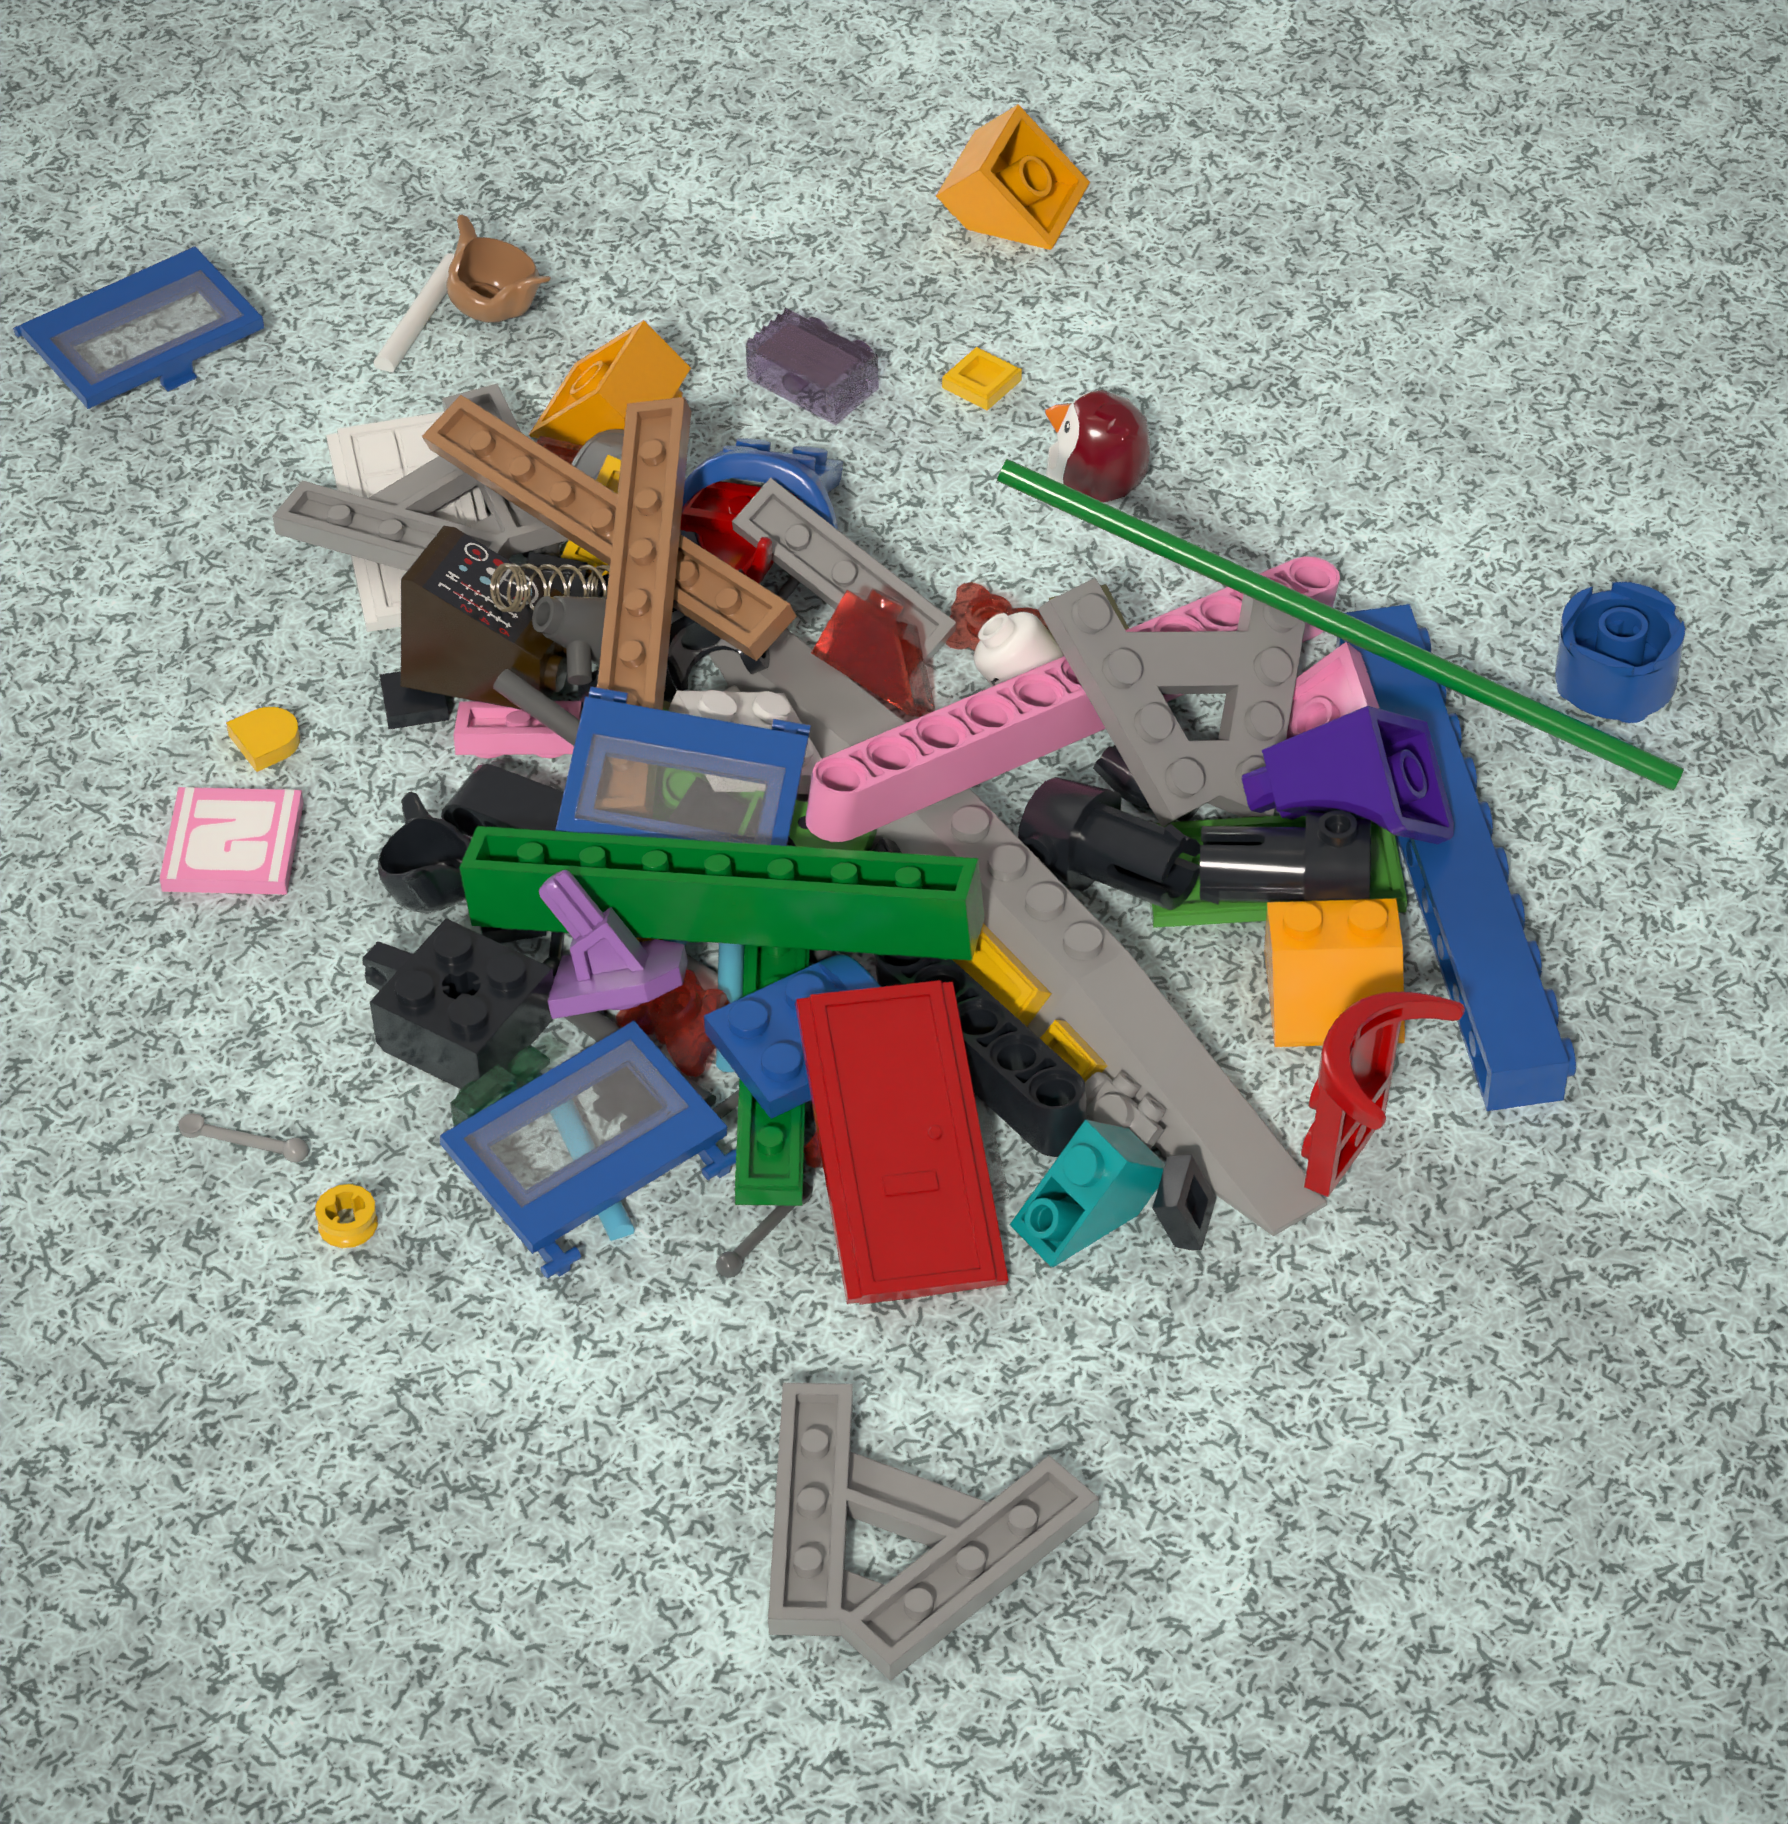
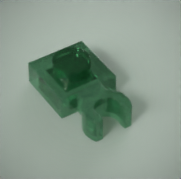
(498, 1083)

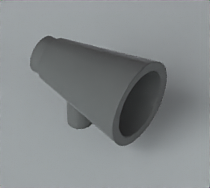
(575, 625)

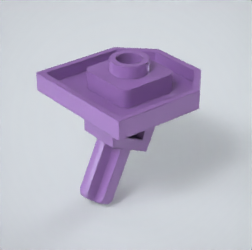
(606, 960)

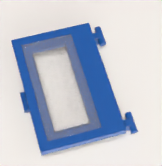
(142, 328)
(680, 775)
(585, 1140)

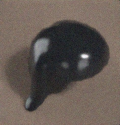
(423, 860)

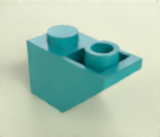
(1088, 1191)

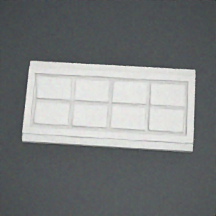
(366, 462)

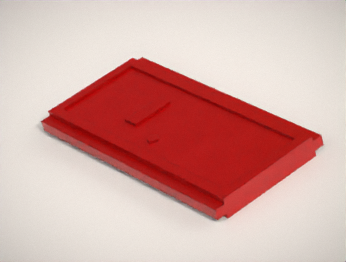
(900, 1142)

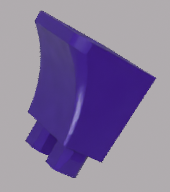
(1359, 764)

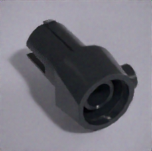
(1089, 839)
(1287, 863)

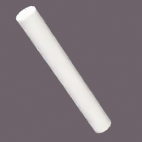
(415, 318)

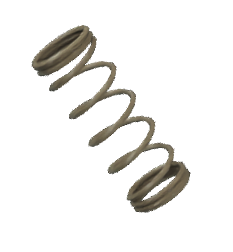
(521, 583)

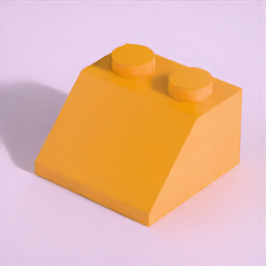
(1013, 182)
(600, 385)
(1326, 960)

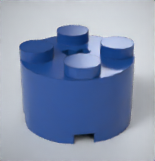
(1619, 652)

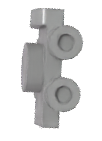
(1112, 1104)

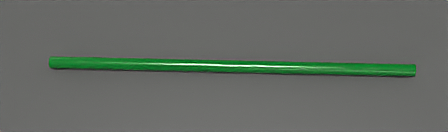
(1340, 624)

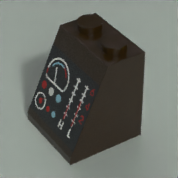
(458, 637)

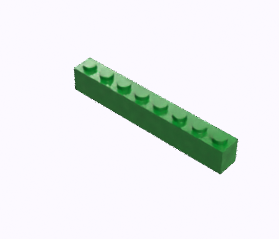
(733, 891)

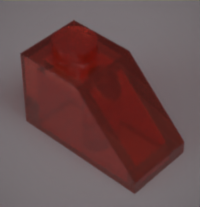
(878, 650)

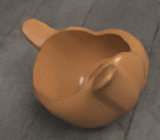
(490, 277)

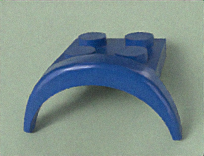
(803, 473)
(763, 1036)

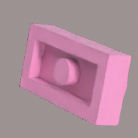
(500, 730)

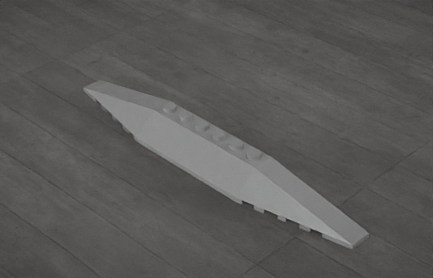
(1068, 950)

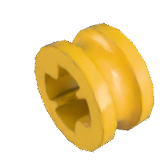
(346, 1234)

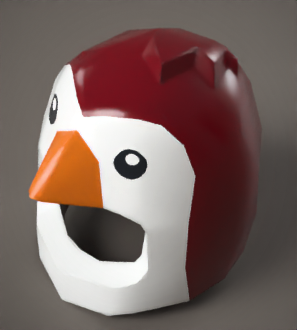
(1099, 445)

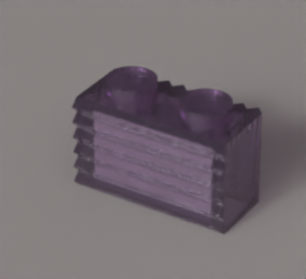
(812, 365)

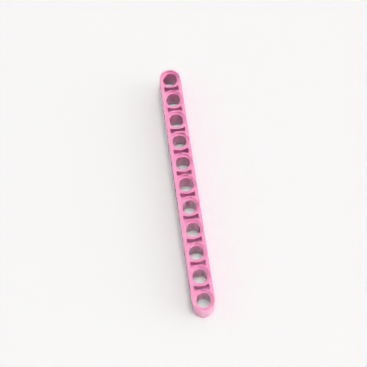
(1002, 724)

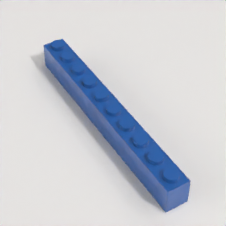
(1468, 905)

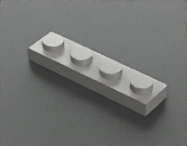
(831, 562)

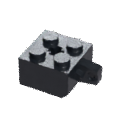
(457, 1002)

